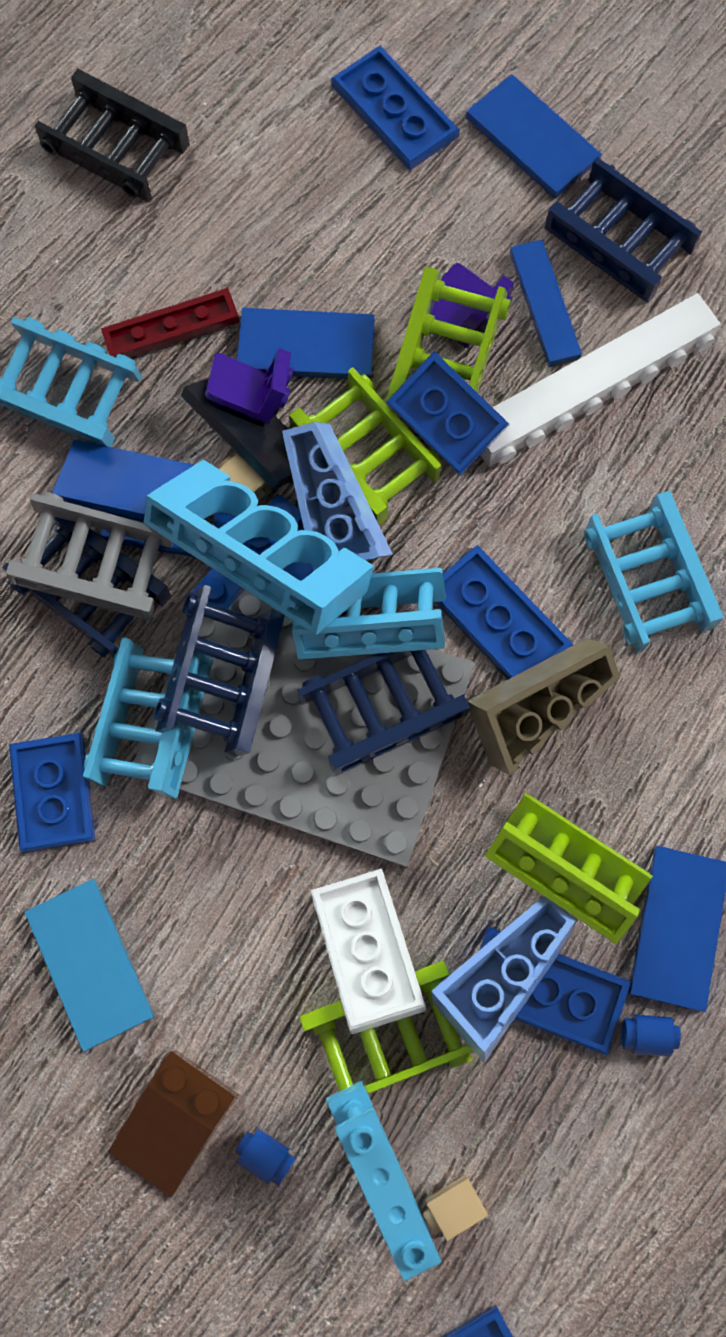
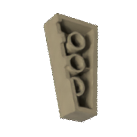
(538, 701)

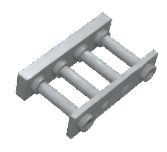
(66, 581)

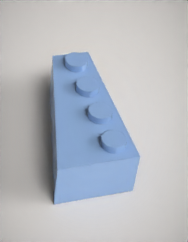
(330, 493)
(501, 976)

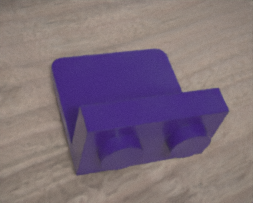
(464, 316)
(248, 388)

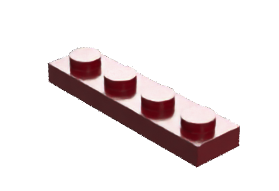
(171, 324)

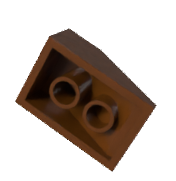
(172, 1122)

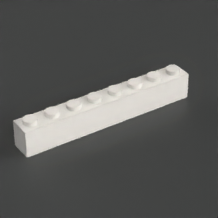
(602, 375)

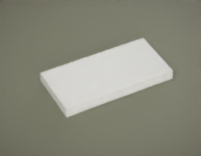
(367, 951)

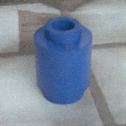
(650, 1035)
(264, 1157)

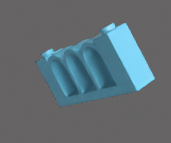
(179, 514)

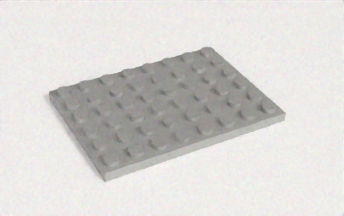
(288, 768)

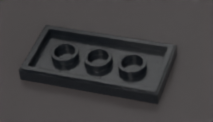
(252, 439)

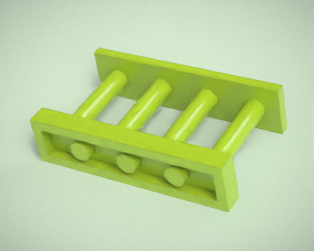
(423, 323)
(425, 458)
(570, 868)
(323, 1023)

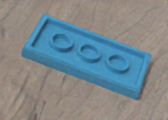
(89, 965)

